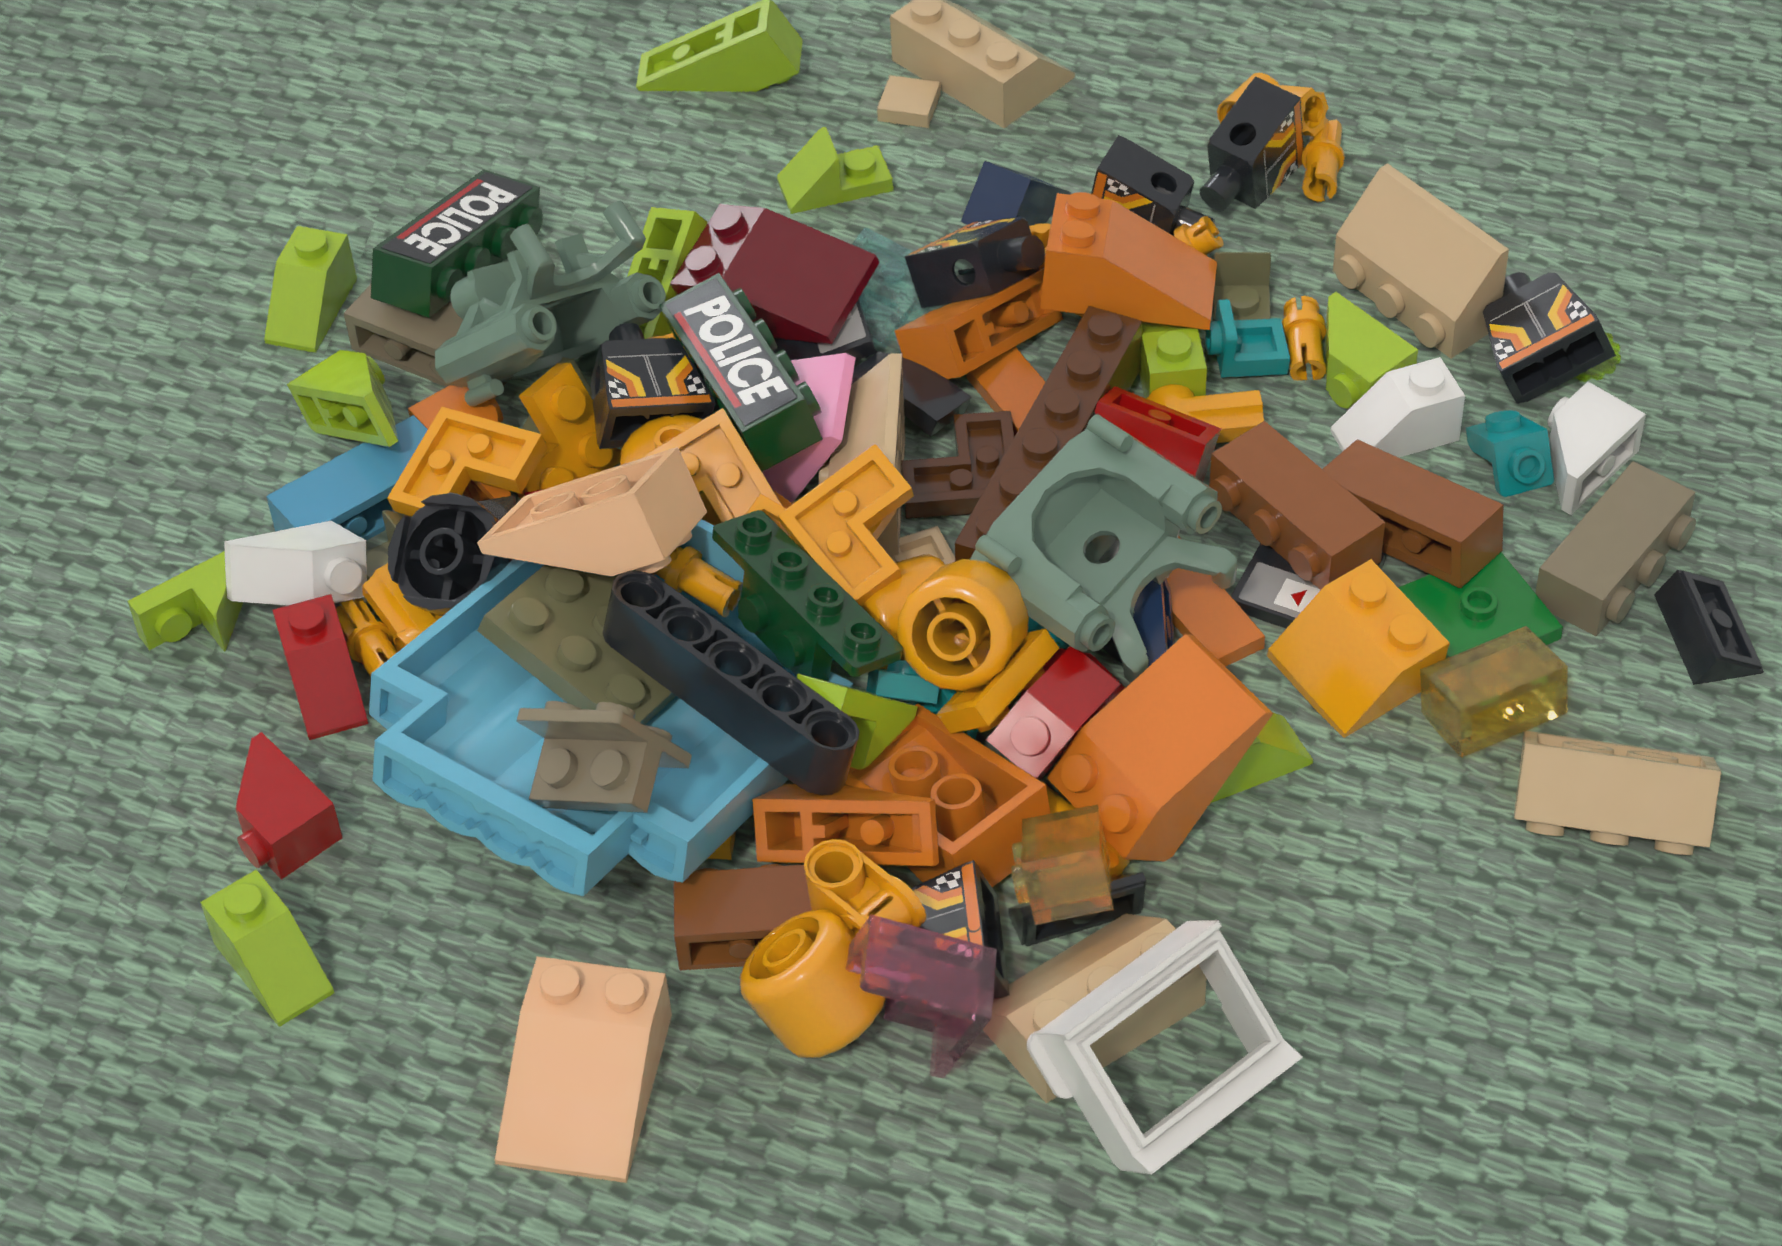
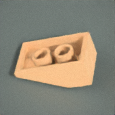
(604, 520)
(583, 1068)

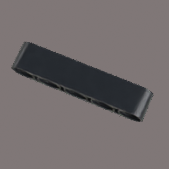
(730, 683)

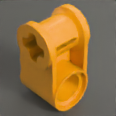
(860, 889)

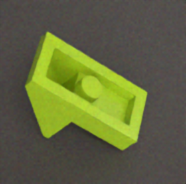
(824, 178)
(184, 602)
(876, 716)

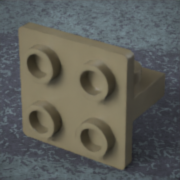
(597, 757)

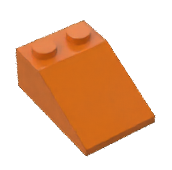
(1123, 265)
(1161, 750)
(974, 791)

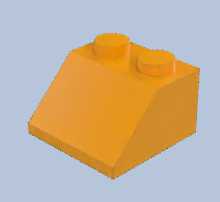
(1358, 649)

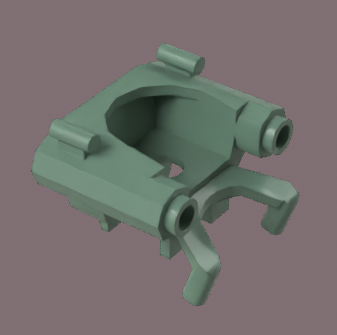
(528, 318)
(1075, 510)

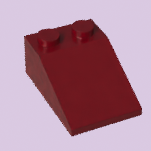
(789, 271)

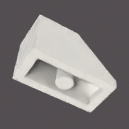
(1406, 411)
(1590, 442)
(296, 565)

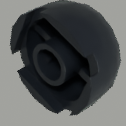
(438, 554)

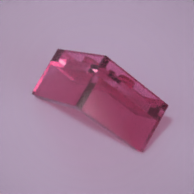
(927, 983)

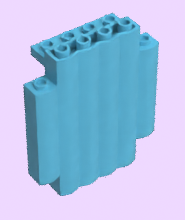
(471, 766)

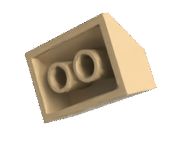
(973, 60)
(1420, 262)
(876, 418)
(1616, 792)
(1075, 973)

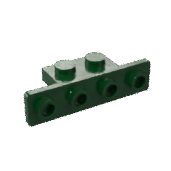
(798, 605)

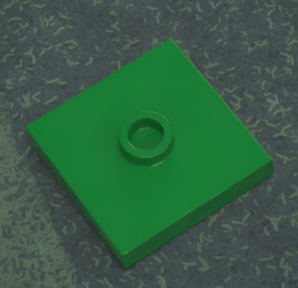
(1484, 608)

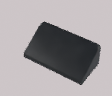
(1706, 628)
(1127, 899)

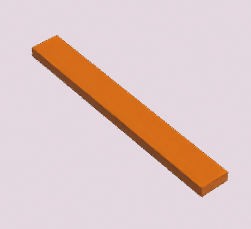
(1197, 602)

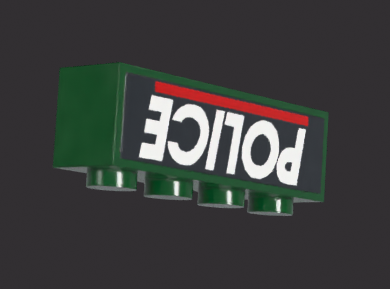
(452, 237)
(743, 371)

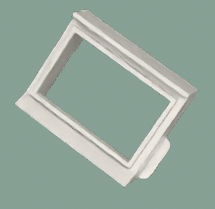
(1073, 1069)

